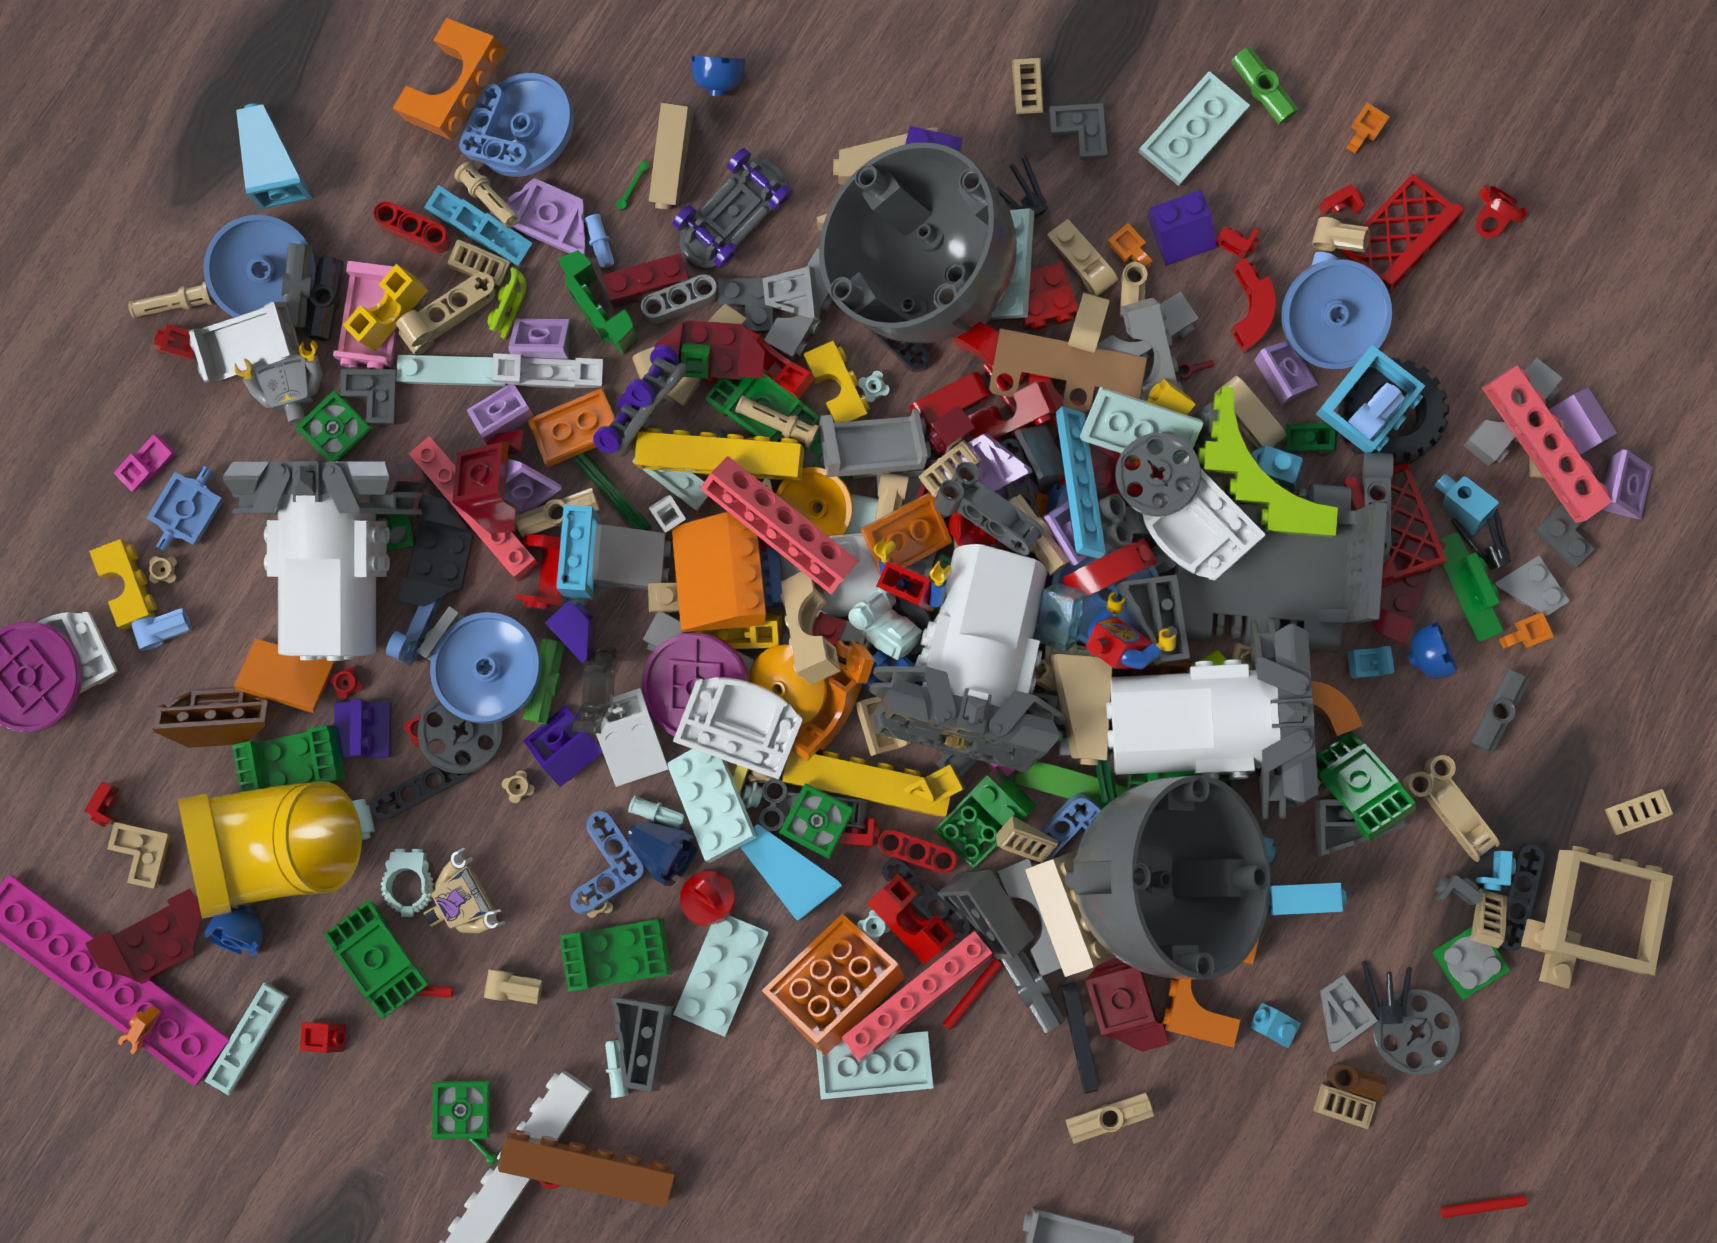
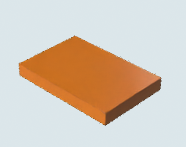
(570, 427)
(914, 529)
(283, 677)

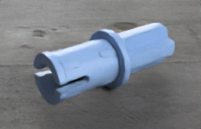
(599, 241)

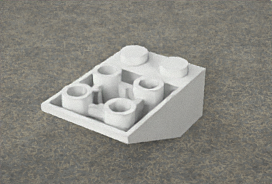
(631, 740)

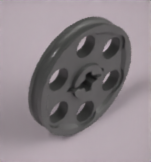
(1171, 474)
(446, 734)
(1430, 1034)

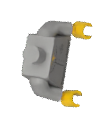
(286, 383)

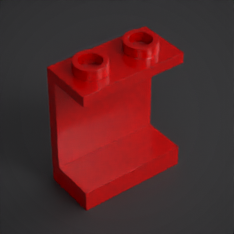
(547, 587)

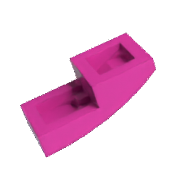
(145, 464)

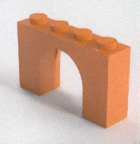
(448, 111)
(1190, 1019)

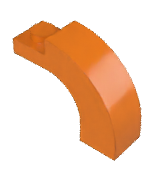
(839, 702)
(1335, 709)

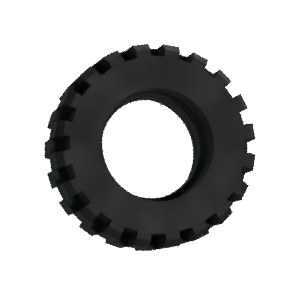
(1429, 412)

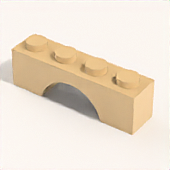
(813, 655)

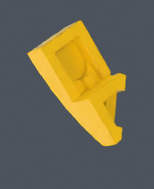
(937, 785)

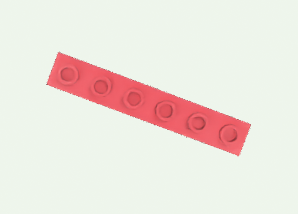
(1532, 439)
(779, 524)
(503, 545)
(917, 997)

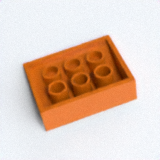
(718, 574)
(834, 984)

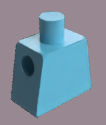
(1279, 466)
(1466, 502)

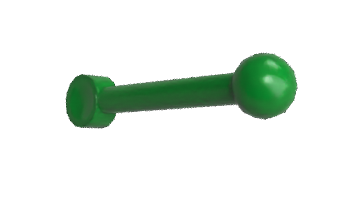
(621, 203)
(490, 1157)

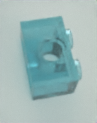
(1069, 605)

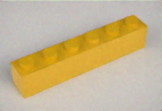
(705, 452)
(860, 781)

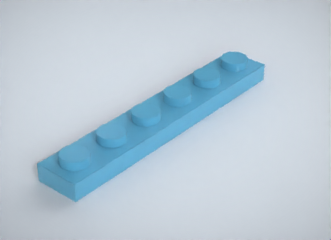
(1080, 484)

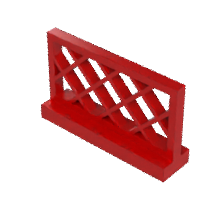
(1422, 243)
(1389, 571)

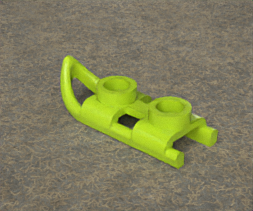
(511, 298)

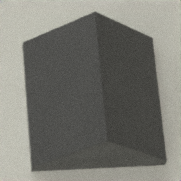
(1041, 456)

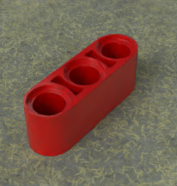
(400, 221)
(964, 392)
(931, 851)

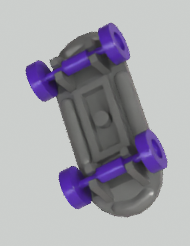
(725, 220)
(640, 400)

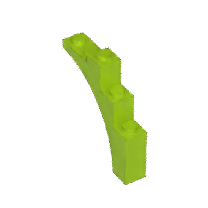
(1251, 484)

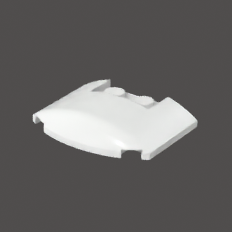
(1205, 534)
(858, 583)
(85, 636)
(739, 724)

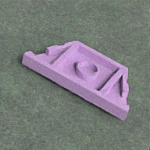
(549, 215)
(997, 464)

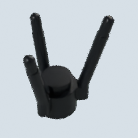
(1034, 201)
(1497, 554)
(1390, 1011)

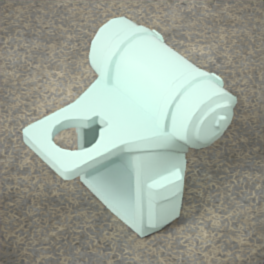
(883, 625)

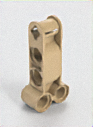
(420, 331)
(1452, 807)

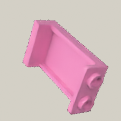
(364, 291)

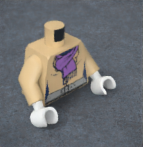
(461, 899)

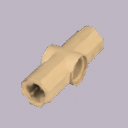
(541, 519)
(1045, 548)
(1127, 1112)

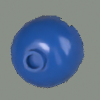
(717, 73)
(1432, 653)
(237, 930)

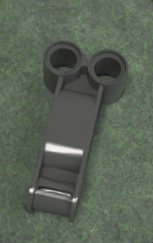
(1376, 477)
(986, 509)
(1120, 523)
(785, 803)

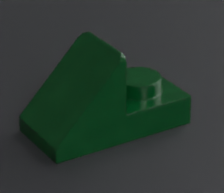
(1311, 438)

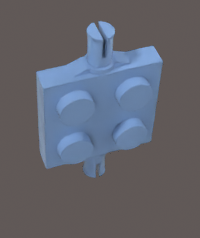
(185, 508)

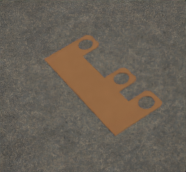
(1055, 359)

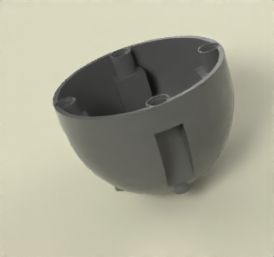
(908, 234)
(1174, 878)

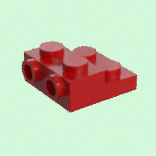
(1049, 298)

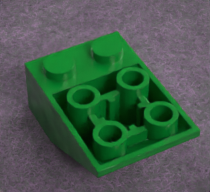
(981, 814)

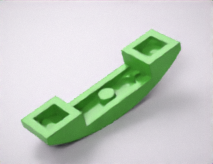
(1062, 782)

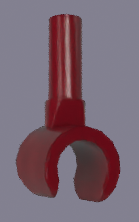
(1194, 368)

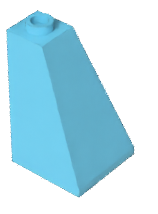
(267, 163)
(790, 875)

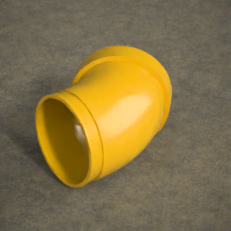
(270, 843)

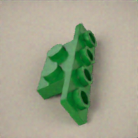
(1472, 588)

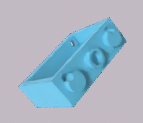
(1393, 372)
(577, 552)
(1306, 899)

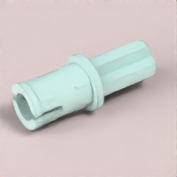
(656, 812)
(614, 1069)

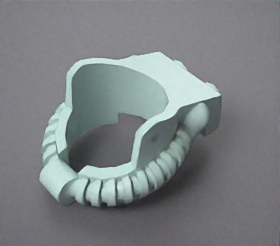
(404, 861)

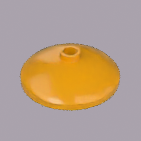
(816, 488)
(776, 668)

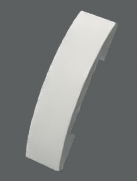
(547, 372)

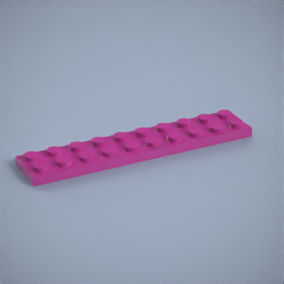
(59, 950)

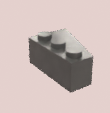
(1157, 606)
(1337, 828)
(989, 911)
(643, 1041)

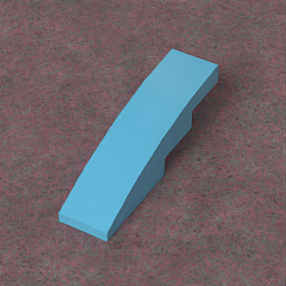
(477, 225)

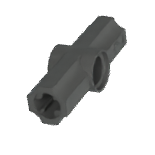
(297, 282)
(1507, 696)
(1033, 991)

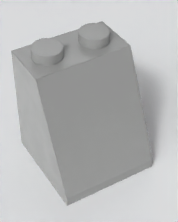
(629, 557)

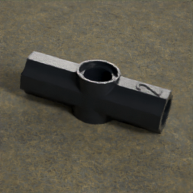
(326, 282)

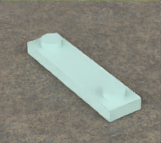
(445, 370)
(247, 1038)

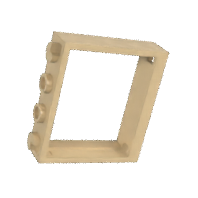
(1561, 902)

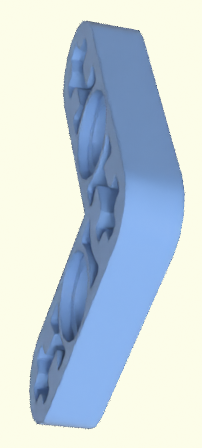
(483, 135)
(405, 647)
(1082, 819)
(615, 872)

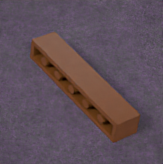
(586, 1169)

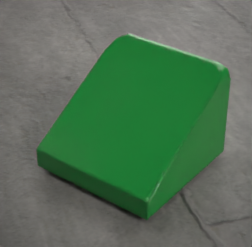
(696, 359)

